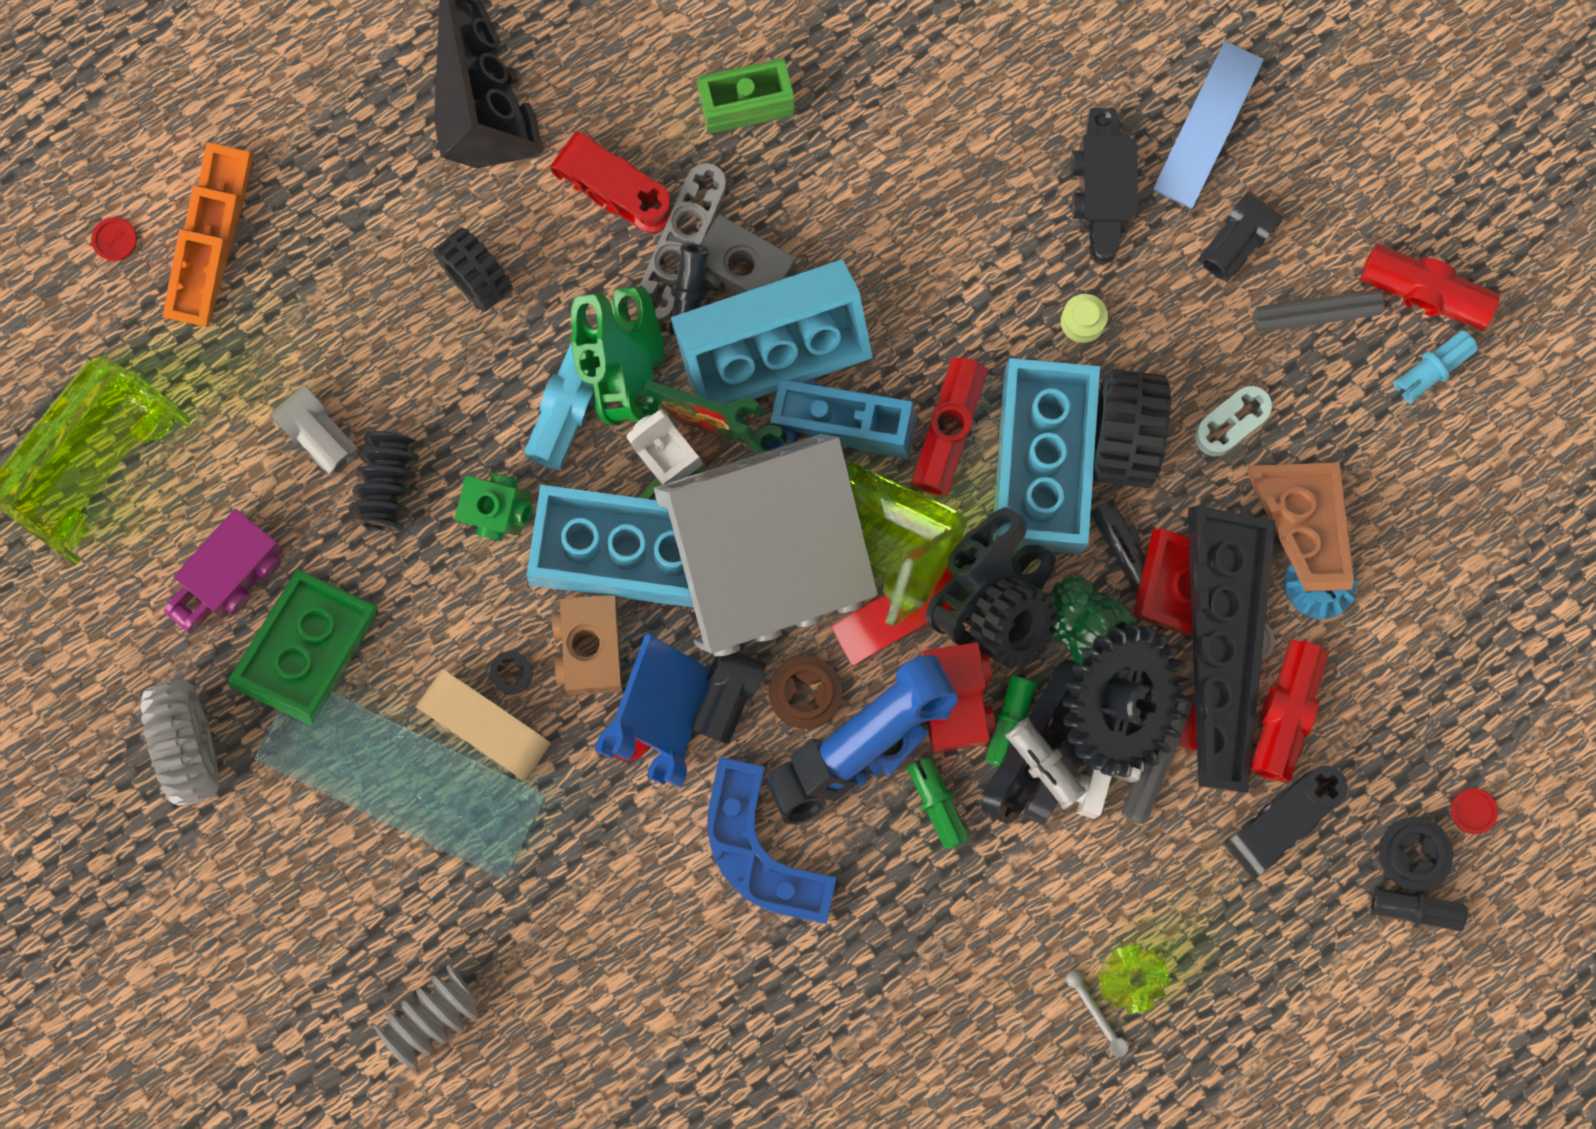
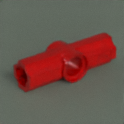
(1430, 286)
(941, 451)
(1289, 711)

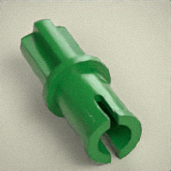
(1013, 710)
(938, 803)

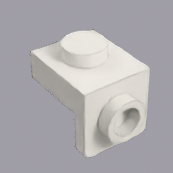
(663, 448)
(1097, 786)

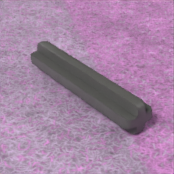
(1318, 310)
(1145, 790)

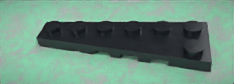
(1229, 607)

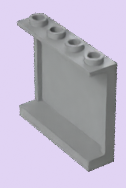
(769, 543)

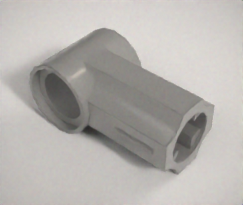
(309, 424)

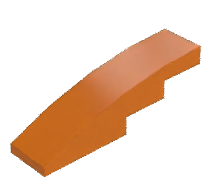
(208, 234)

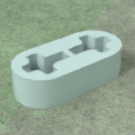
(1226, 413)

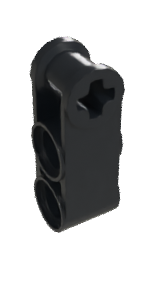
(1286, 820)

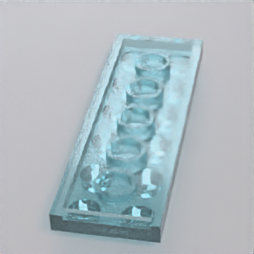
(406, 782)

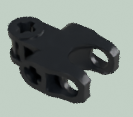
(981, 563)

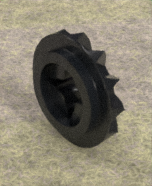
(1434, 845)

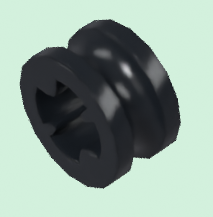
(521, 663)

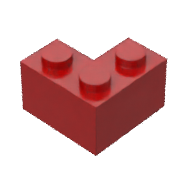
(969, 719)

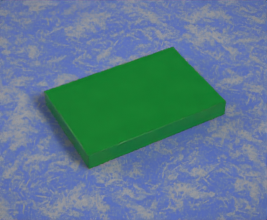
(303, 647)

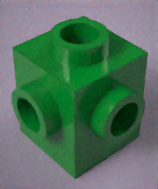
(494, 506)

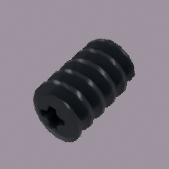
(382, 480)

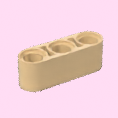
(483, 725)

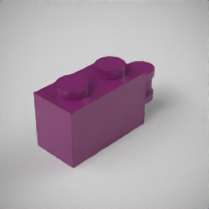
(223, 571)

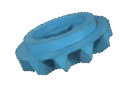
(1317, 603)

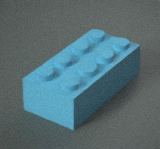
(774, 334)
(1048, 451)
(606, 547)

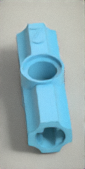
(561, 415)

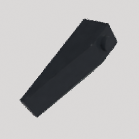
(474, 103)

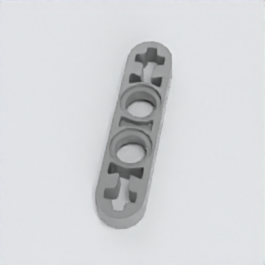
(672, 238)

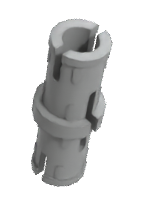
(1045, 763)

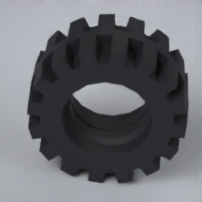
(473, 269)

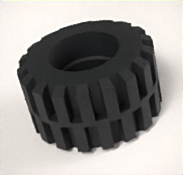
(1131, 428)

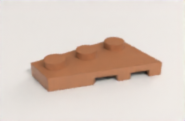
(1309, 520)

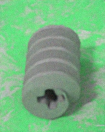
(429, 1018)

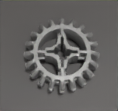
(179, 742)

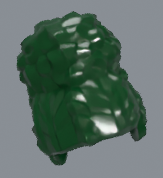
(1085, 614)

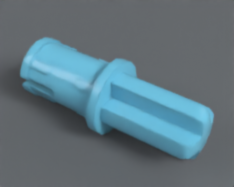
(1436, 366)

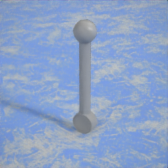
(1117, 1046)

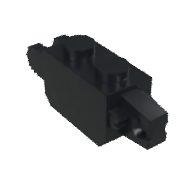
(1106, 183)

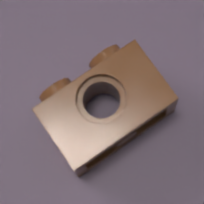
(588, 617)

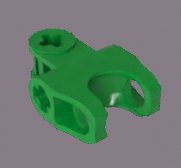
(618, 353)

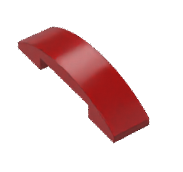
(866, 632)

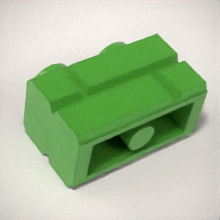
(745, 96)

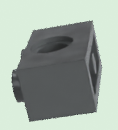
(733, 244)

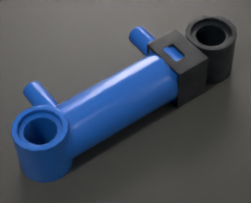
(836, 764)

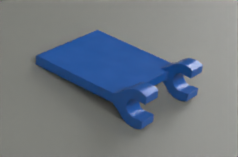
(658, 710)

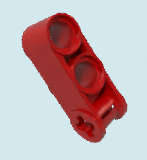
(612, 182)

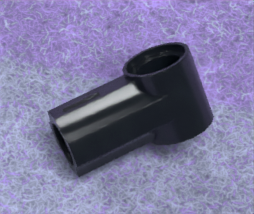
(1244, 230)
(731, 683)

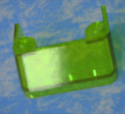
(78, 448)
(904, 538)

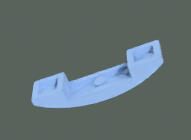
(1208, 124)

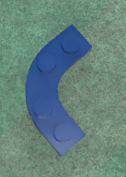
(744, 861)

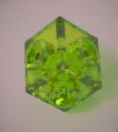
(1115, 979)

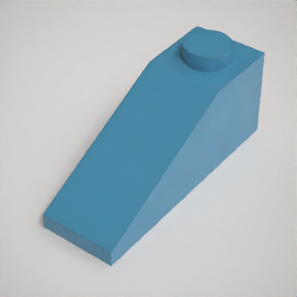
(858, 419)

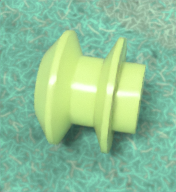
(1084, 318)

